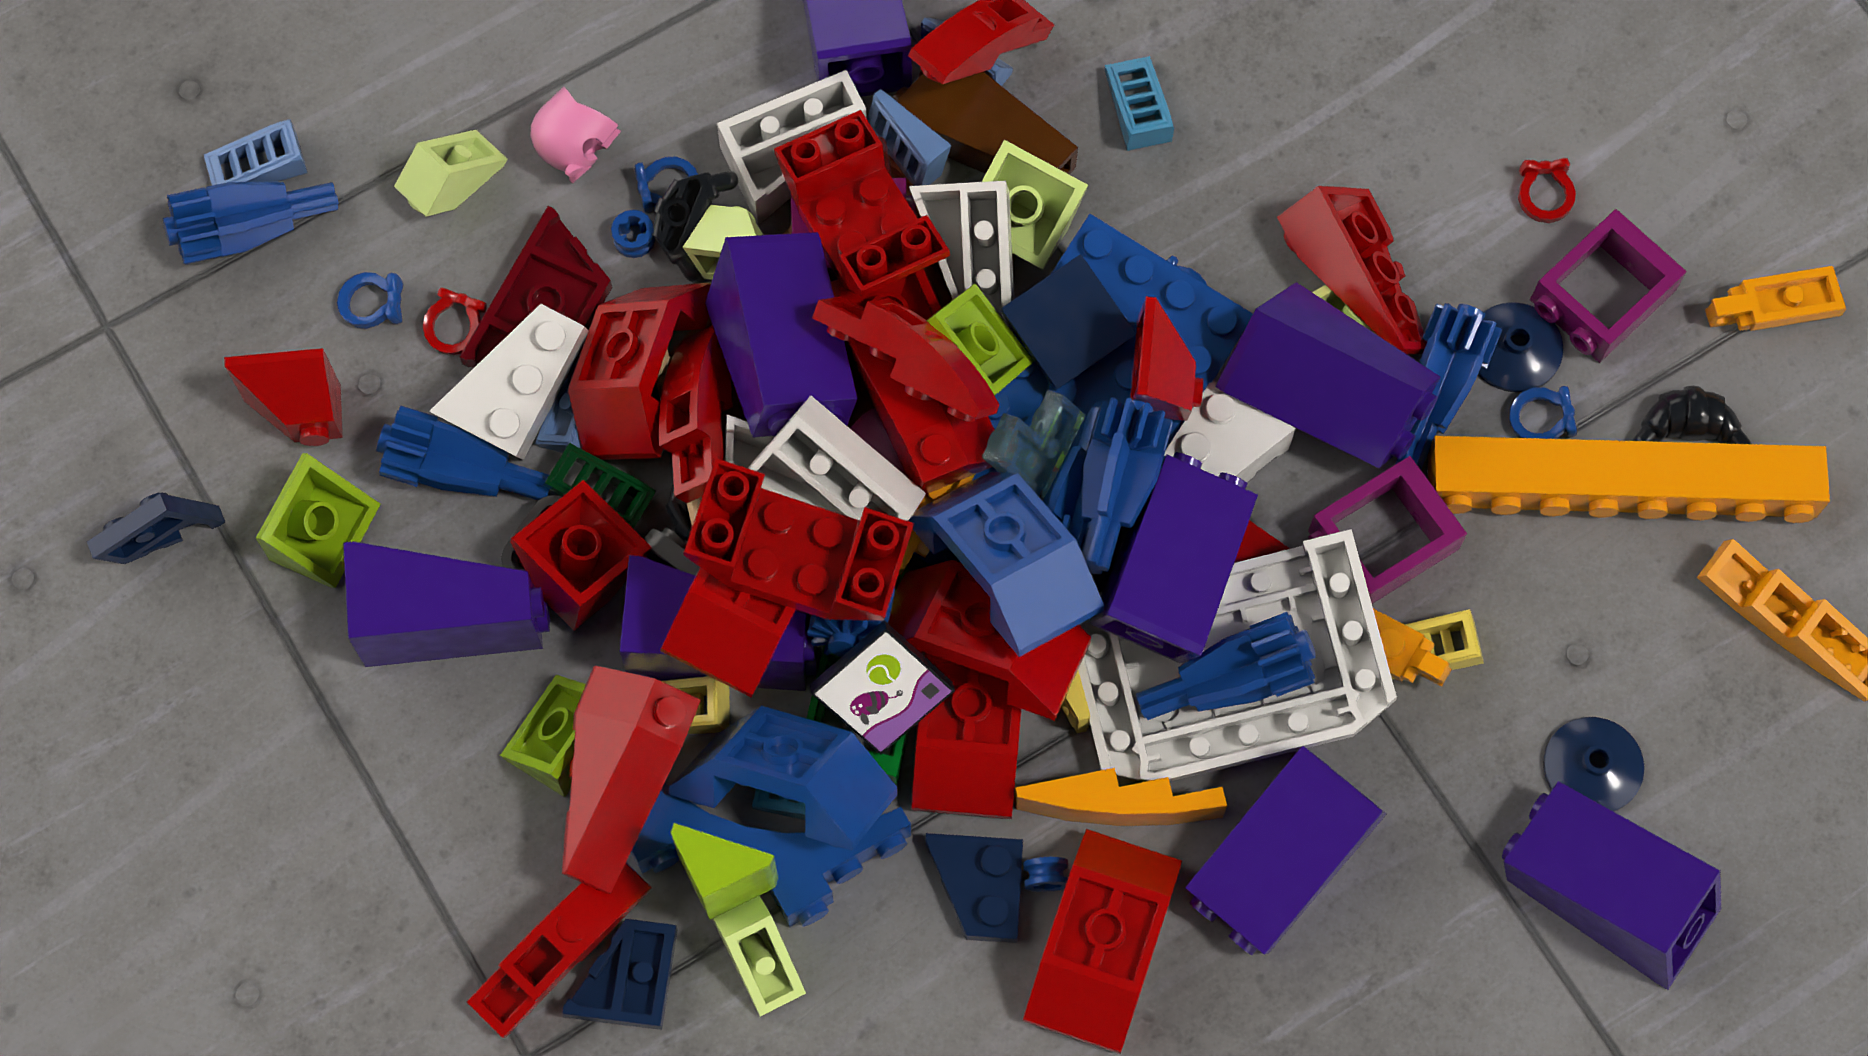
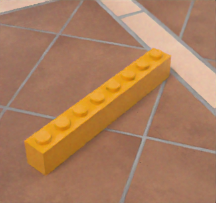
(1629, 477)

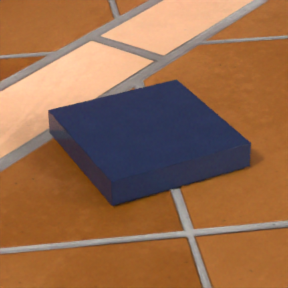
(1067, 322)

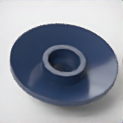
(1526, 366)
(1569, 763)

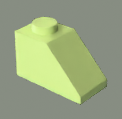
(448, 171)
(710, 233)
(759, 955)

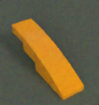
(1790, 617)
(1100, 800)

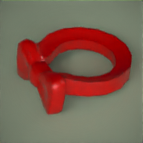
(1558, 168)
(448, 298)

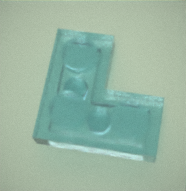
(1038, 449)

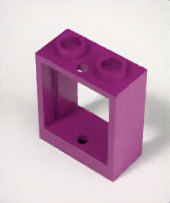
(1638, 256)
(1424, 506)

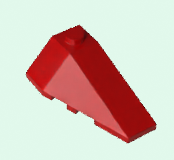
(1345, 245)
(926, 438)
(622, 755)

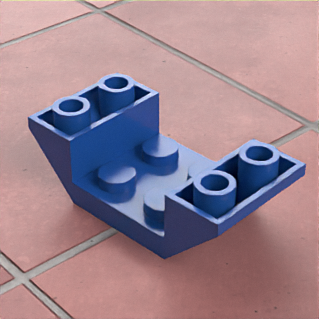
(1016, 556)
(800, 762)

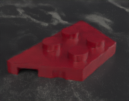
(549, 272)

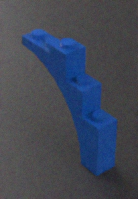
(801, 862)

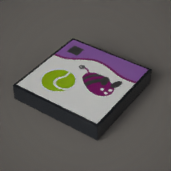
(882, 687)

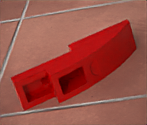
(976, 38)
(922, 355)
(691, 409)
(554, 949)

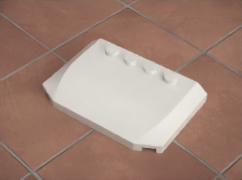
(1353, 684)

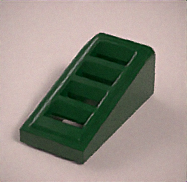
(624, 482)

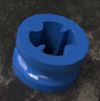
(622, 225)
(1045, 874)

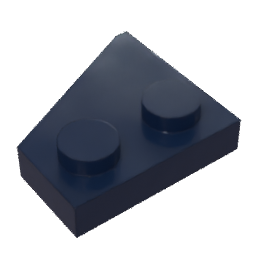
(151, 527)
(981, 883)
(629, 979)

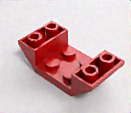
(856, 206)
(622, 364)
(796, 549)
(949, 617)
(726, 633)
(968, 747)
(1102, 941)

